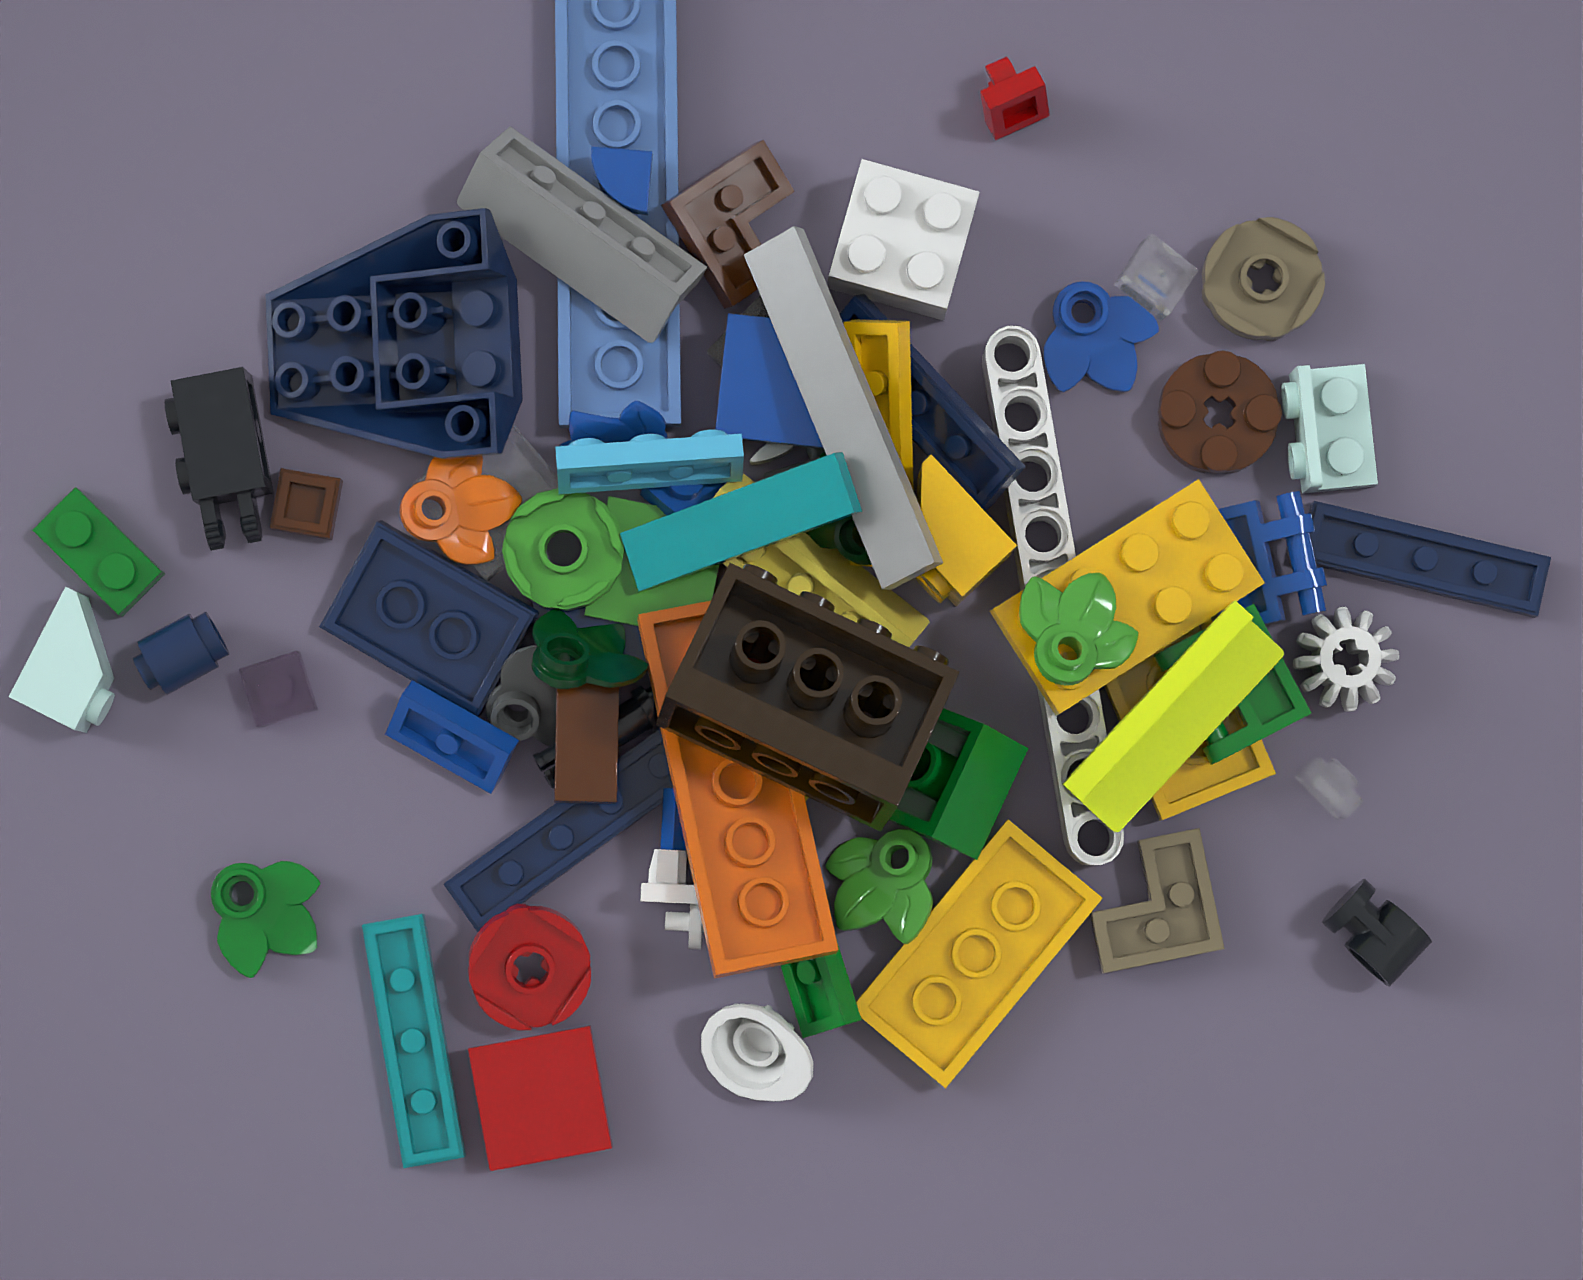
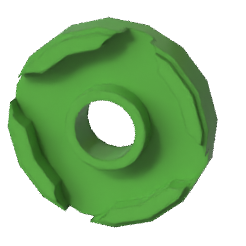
(570, 585)

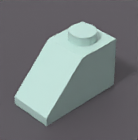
(68, 667)

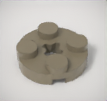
(1297, 272)

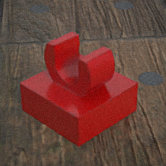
(1013, 98)

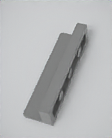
(580, 234)

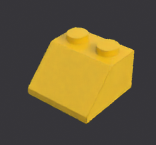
(964, 535)

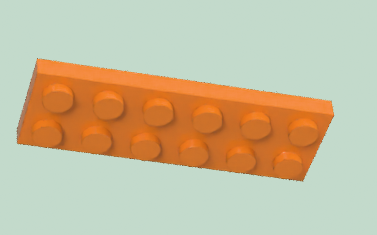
(741, 833)

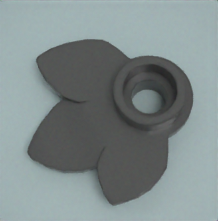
(523, 688)

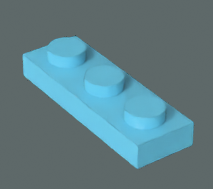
(649, 462)

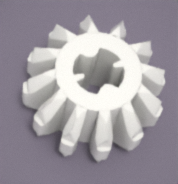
(1357, 642)

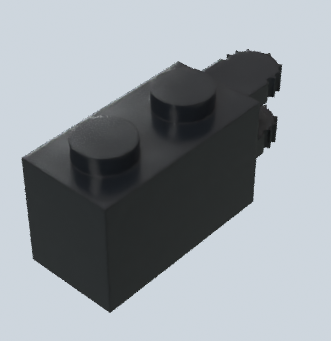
(221, 448)

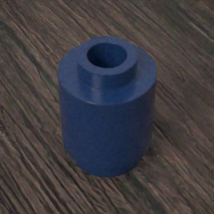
(180, 653)

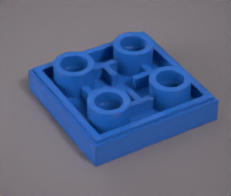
(759, 388)

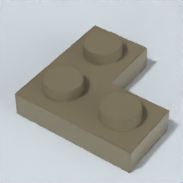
(1176, 919)

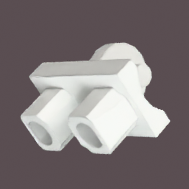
(669, 885)

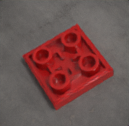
(540, 1098)

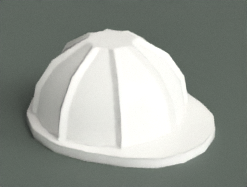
(756, 1053)

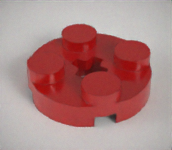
(537, 1001)

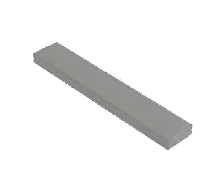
(843, 406)

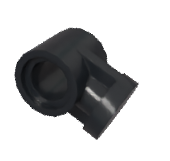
(1382, 937)

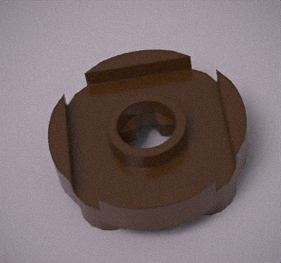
(1253, 413)

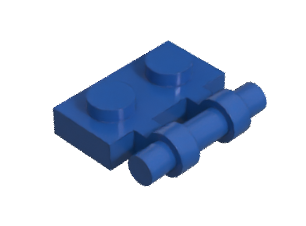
(1254, 536)

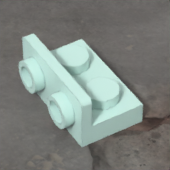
(1330, 428)

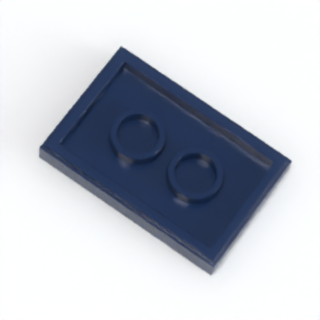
(428, 618)

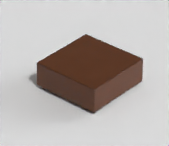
(306, 504)

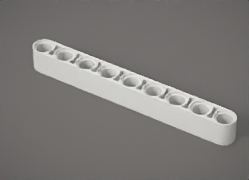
(1049, 506)

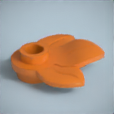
(469, 508)

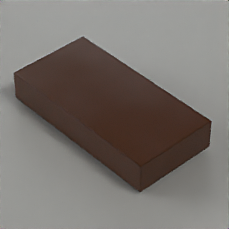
(586, 745)

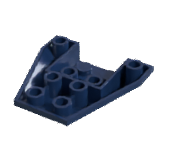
(404, 340)

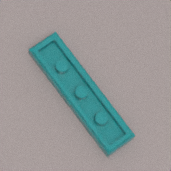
(741, 521)
(413, 1040)

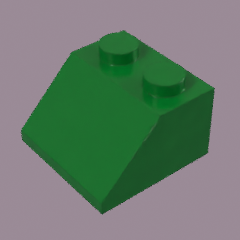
(960, 783)

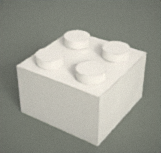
(902, 239)

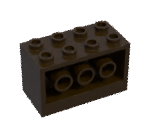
(801, 735)

